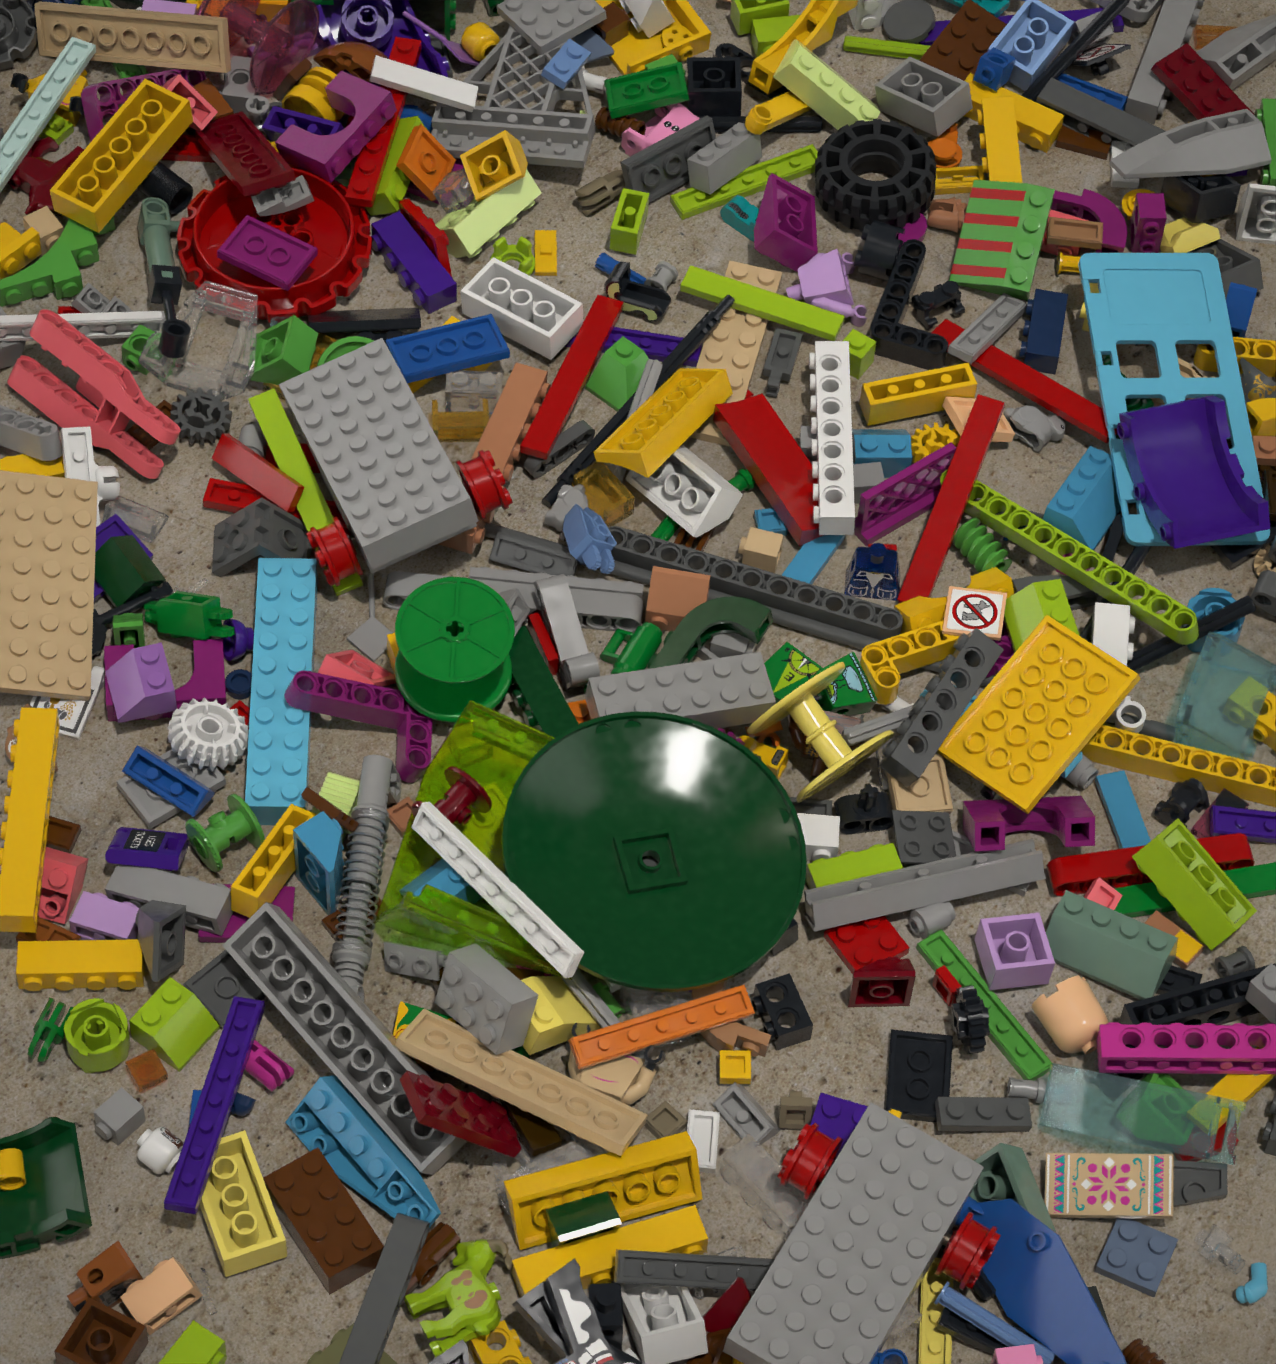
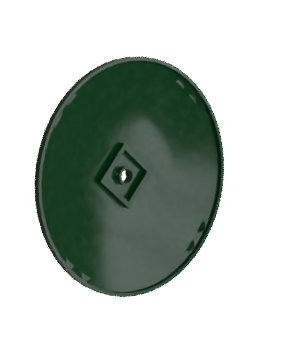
(670, 792)

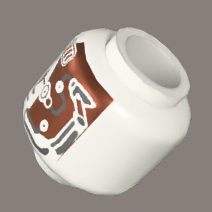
(159, 1150)

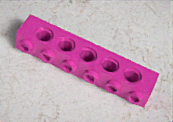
(1178, 1056)

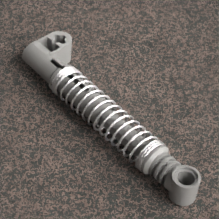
(377, 787)

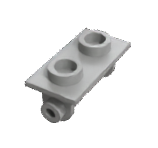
(413, 960)

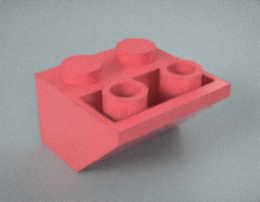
(60, 884)

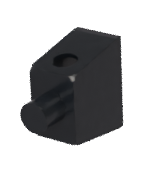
(608, 1308)

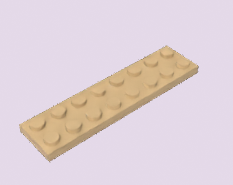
(136, 36)
(736, 343)
(522, 1083)

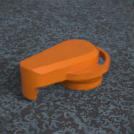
(946, 148)

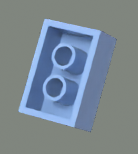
(1034, 39)

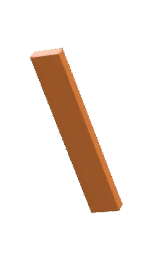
(661, 1027)

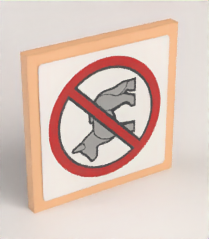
(974, 609)

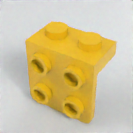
(17, 249)

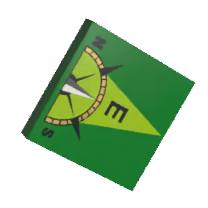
(789, 670)

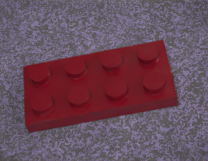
(1196, 84)
(460, 1114)

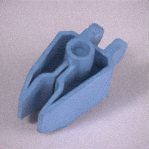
(589, 539)

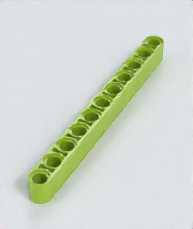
(1080, 560)

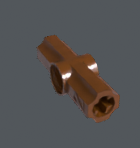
(437, 1247)

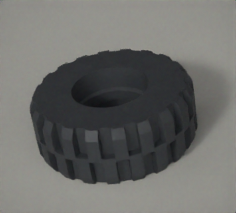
(880, 148)

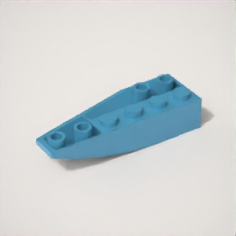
(361, 1150)

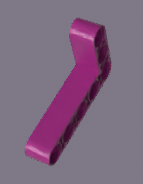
(111, 97)
(368, 705)

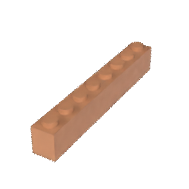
(504, 435)

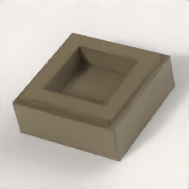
(665, 1121)

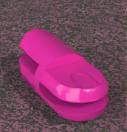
(267, 1067)

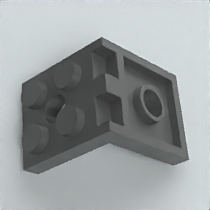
(258, 531)

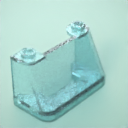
(1224, 698)

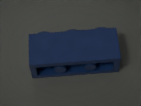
(1044, 330)

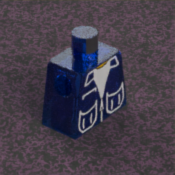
(873, 573)

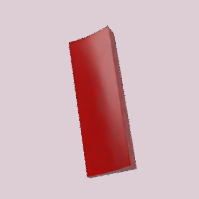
(773, 461)

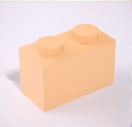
(161, 1295)

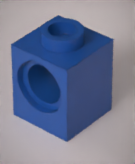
(994, 69)

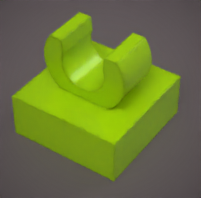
(57, 129)

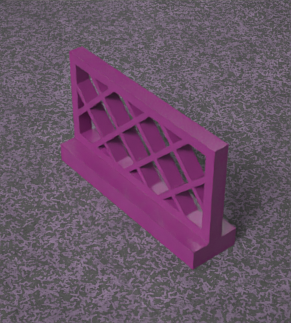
(901, 496)

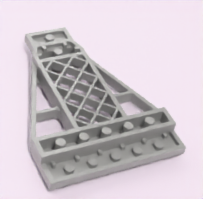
(544, 135)

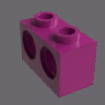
(1147, 223)

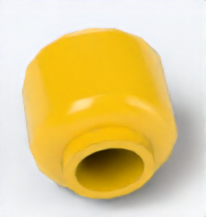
(479, 40)

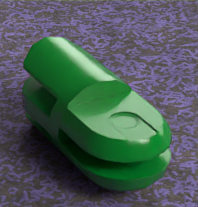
(48, 1030)

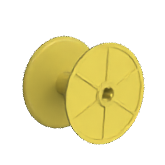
(819, 731)

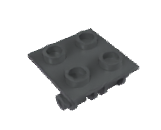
(922, 836)

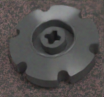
(16, 31)

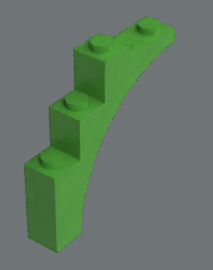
(58, 268)

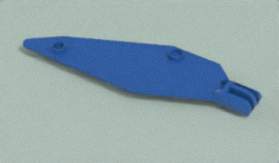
(1042, 1285)

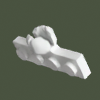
(80, 464)

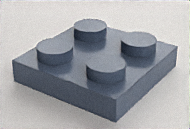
(1136, 1255)

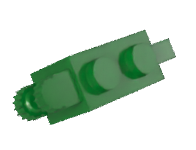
(189, 616)

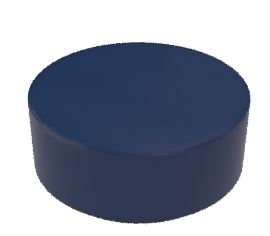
(239, 684)

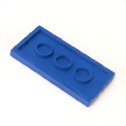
(448, 348)

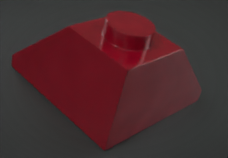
(883, 984)

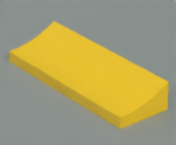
(665, 420)
(639, 1183)

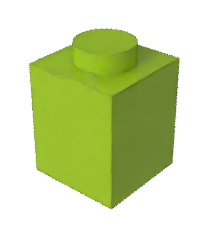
(860, 352)

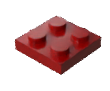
(866, 942)

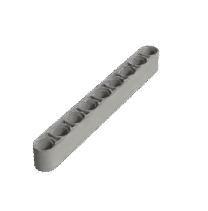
(594, 608)

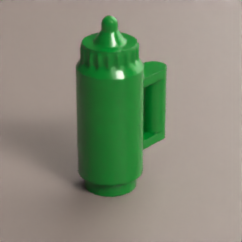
(638, 650)

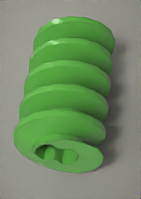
(980, 547)

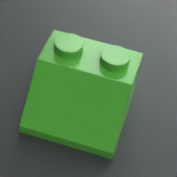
(284, 351)

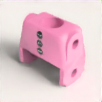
(658, 128)

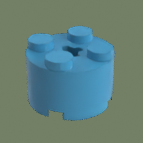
(1207, 602)

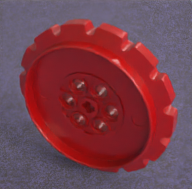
(327, 223)

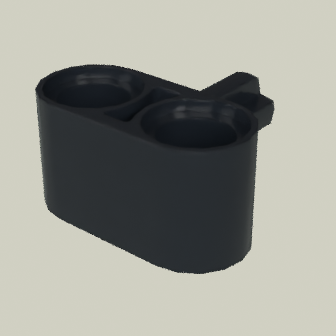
(864, 811)

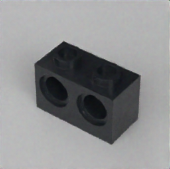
(788, 1010)

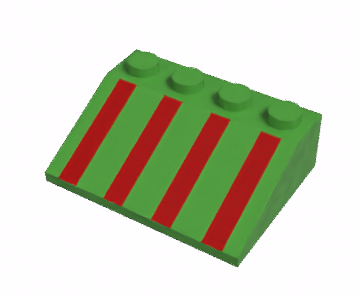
(1002, 237)

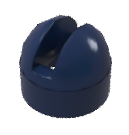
(242, 1104)

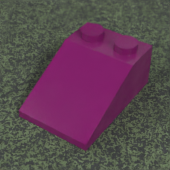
(786, 224)

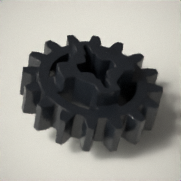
(970, 1019)

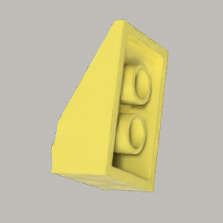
(554, 1014)

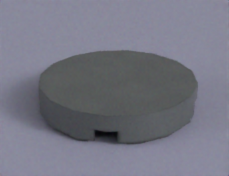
(909, 21)

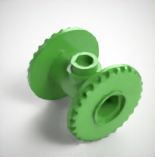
(221, 829)

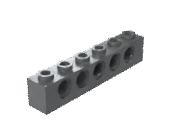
(909, 765)

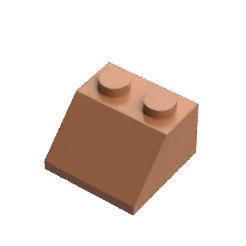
(674, 595)

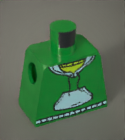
(849, 692)

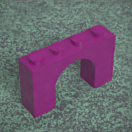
(331, 153)
(206, 680)
(1064, 816)

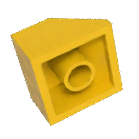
(494, 164)

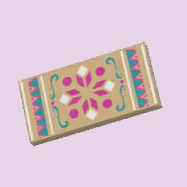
(1109, 1185)

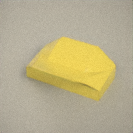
(1185, 236)

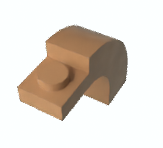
(733, 1034)

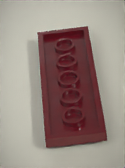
(244, 154)

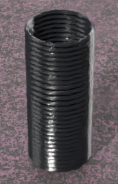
(167, 186)

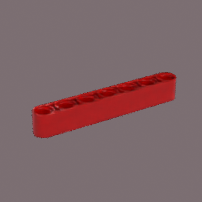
(1120, 869)

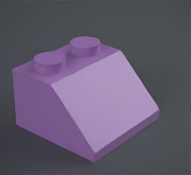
(141, 684)

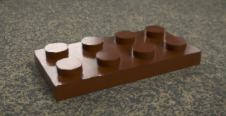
(964, 41)

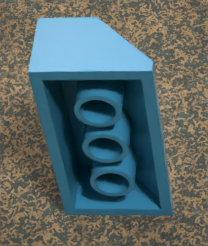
(1086, 500)

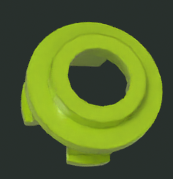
(519, 252)

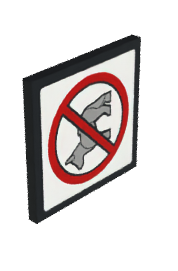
(1097, 56)

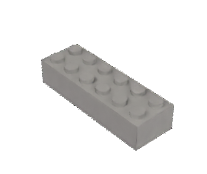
(709, 691)

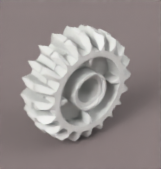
(208, 734)

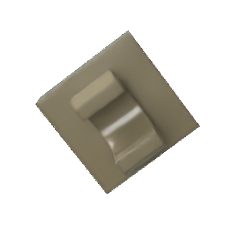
(795, 1110)

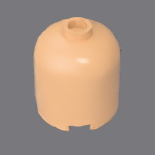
(1071, 1015)

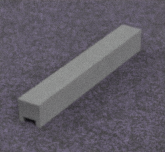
(923, 885)

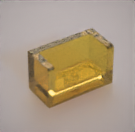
(459, 425)
(605, 493)

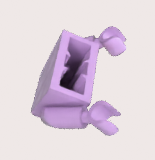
(827, 285)

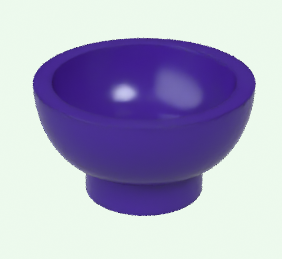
(240, 642)

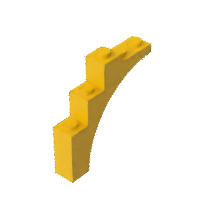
(812, 29)

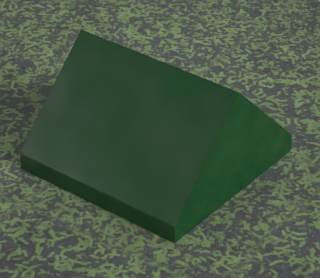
(125, 570)
(582, 1218)

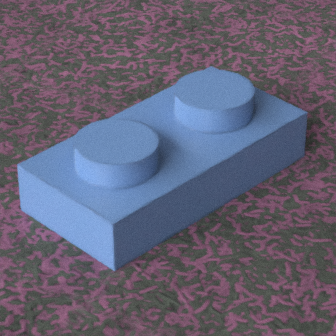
(566, 64)

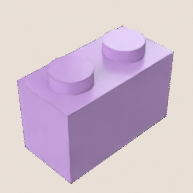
(103, 918)

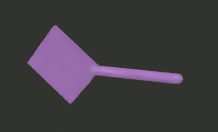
(455, 48)

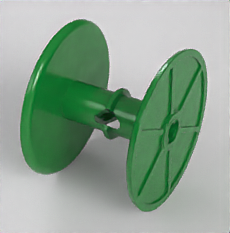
(453, 647)

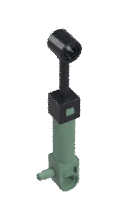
(165, 277)

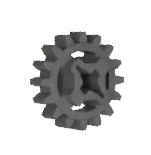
(201, 415)

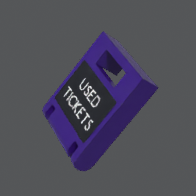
(147, 848)

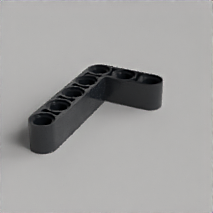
(891, 336)

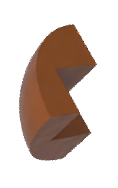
(352, 56)

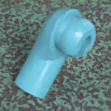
(1256, 1287)

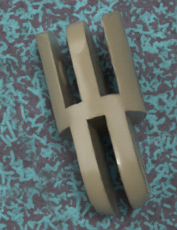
(600, 191)

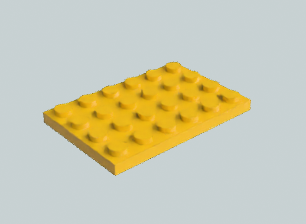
(1037, 713)

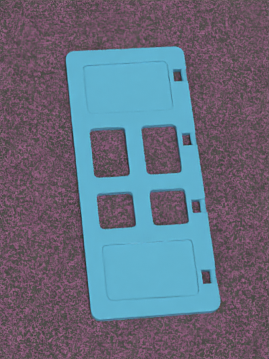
(1163, 304)

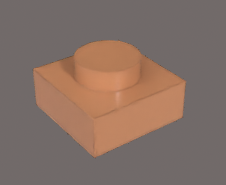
(1265, 449)

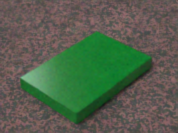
(646, 90)

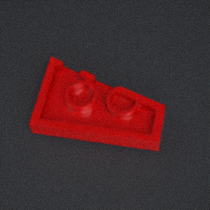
(427, 230)

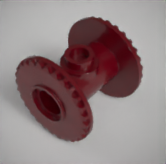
(458, 800)

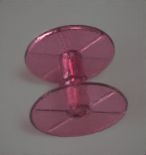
(278, 43)

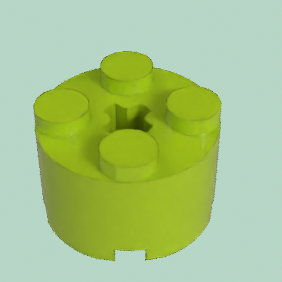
(97, 1035)

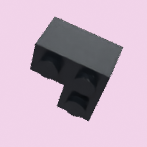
(1201, 197)

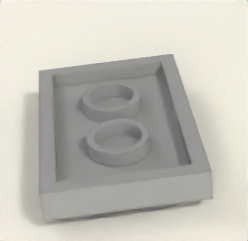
(154, 808)

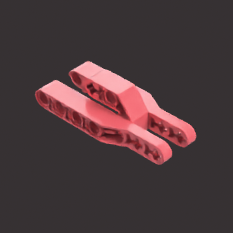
(101, 382)

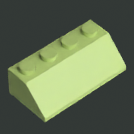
(823, 88)
(482, 220)

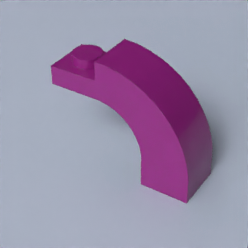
(1095, 208)

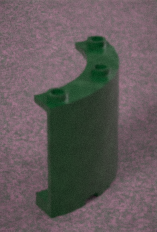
(54, 1193)

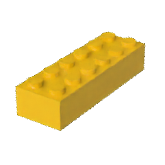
(121, 155)

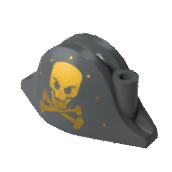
(1255, 383)

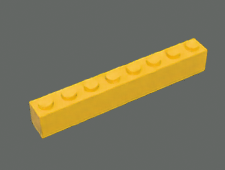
(27, 817)

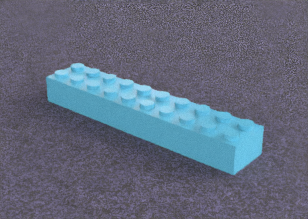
(281, 648)

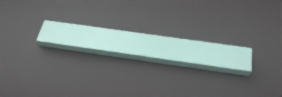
(42, 105)

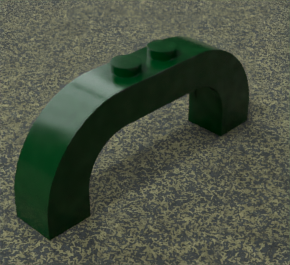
(709, 619)

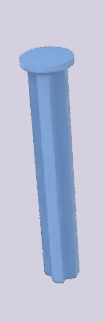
(989, 1322)

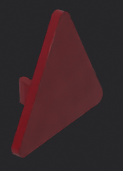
(728, 1307)

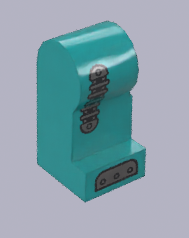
(740, 216)

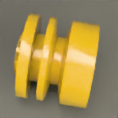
(310, 95)

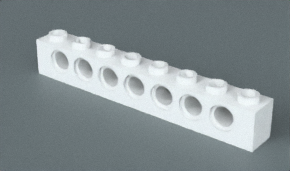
(834, 438)

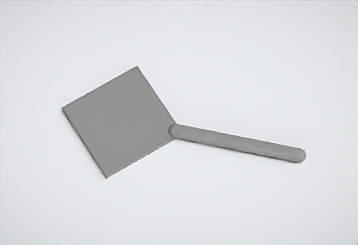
(371, 635)

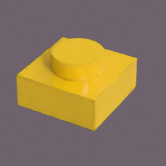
(734, 1067)

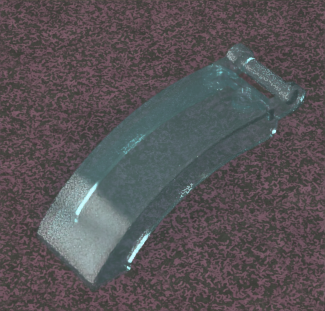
(1139, 1113)

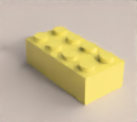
(240, 1209)

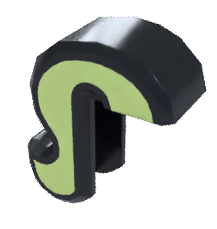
(636, 296)

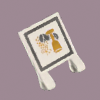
(73, 713)

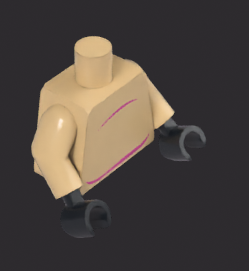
(619, 1078)

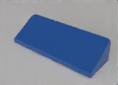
(167, 781)

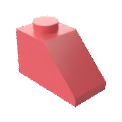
(201, 109)

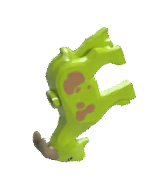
(466, 1294)

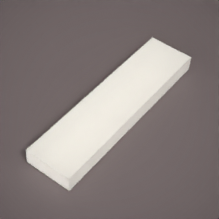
(423, 83)

